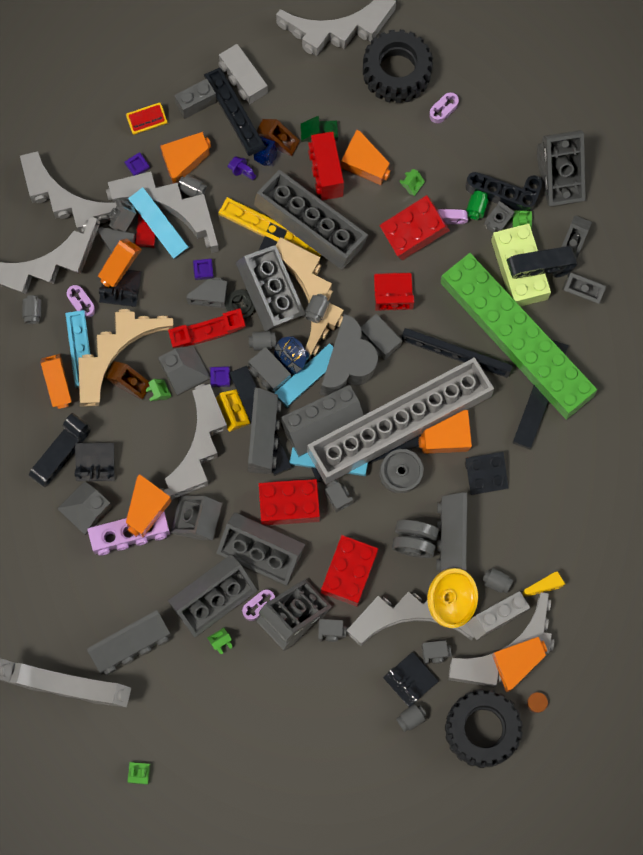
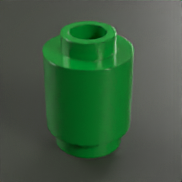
(477, 205)

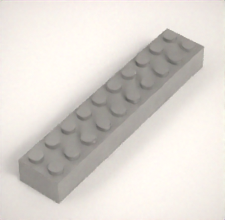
(399, 420)

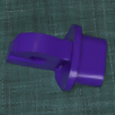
(239, 167)

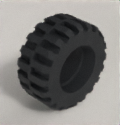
(397, 45)
(502, 709)

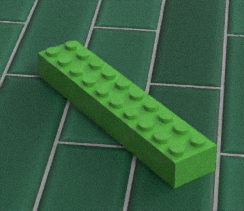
(518, 336)

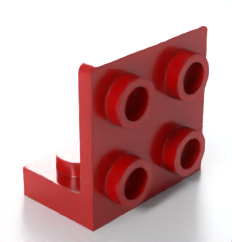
(393, 291)

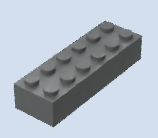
(310, 219)

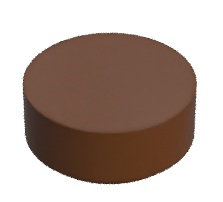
(537, 702)

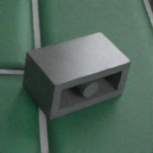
(195, 98)
(584, 287)
(380, 336)
(268, 370)

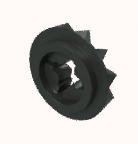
(235, 297)

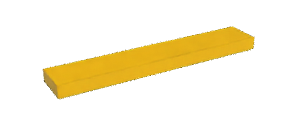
(258, 223)

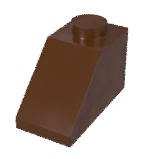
(275, 131)
(127, 379)

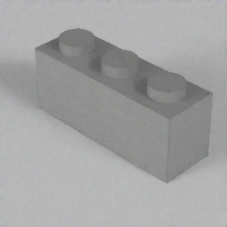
(242, 74)
(498, 615)

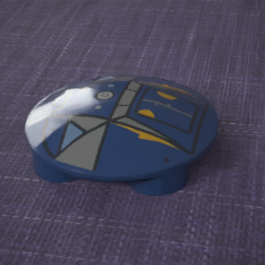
(291, 354)

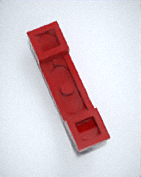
(207, 330)

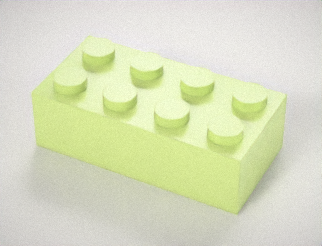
(514, 242)

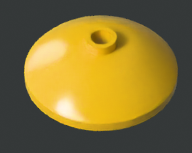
(459, 601)

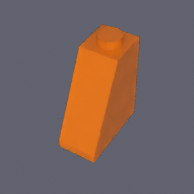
(185, 155)
(365, 160)
(119, 262)
(56, 381)
(448, 435)
(145, 507)
(518, 660)

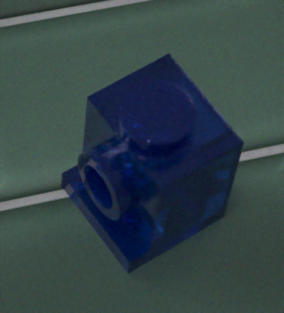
(268, 155)

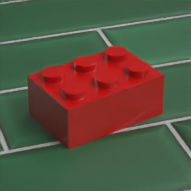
(326, 166)
(414, 227)
(289, 502)
(349, 570)

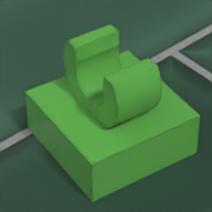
(412, 182)
(522, 218)
(159, 390)
(219, 639)
(138, 773)

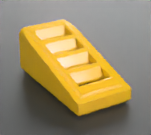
(547, 584)

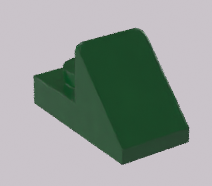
(314, 126)

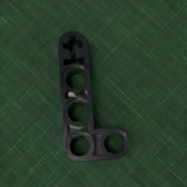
(504, 188)
(556, 261)
(60, 451)

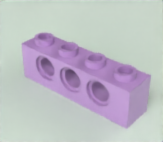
(118, 528)

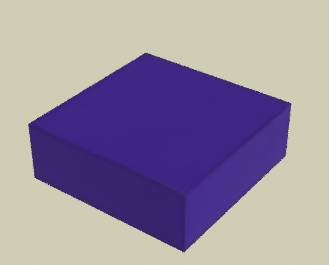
(137, 164)
(203, 269)
(220, 376)

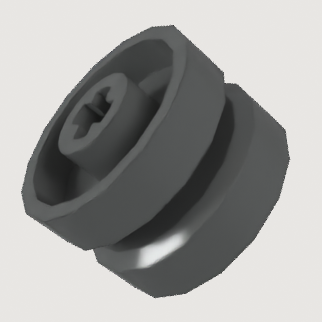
(401, 482)
(415, 538)

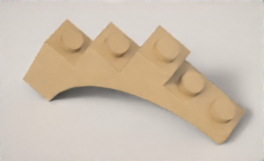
(303, 266)
(109, 345)

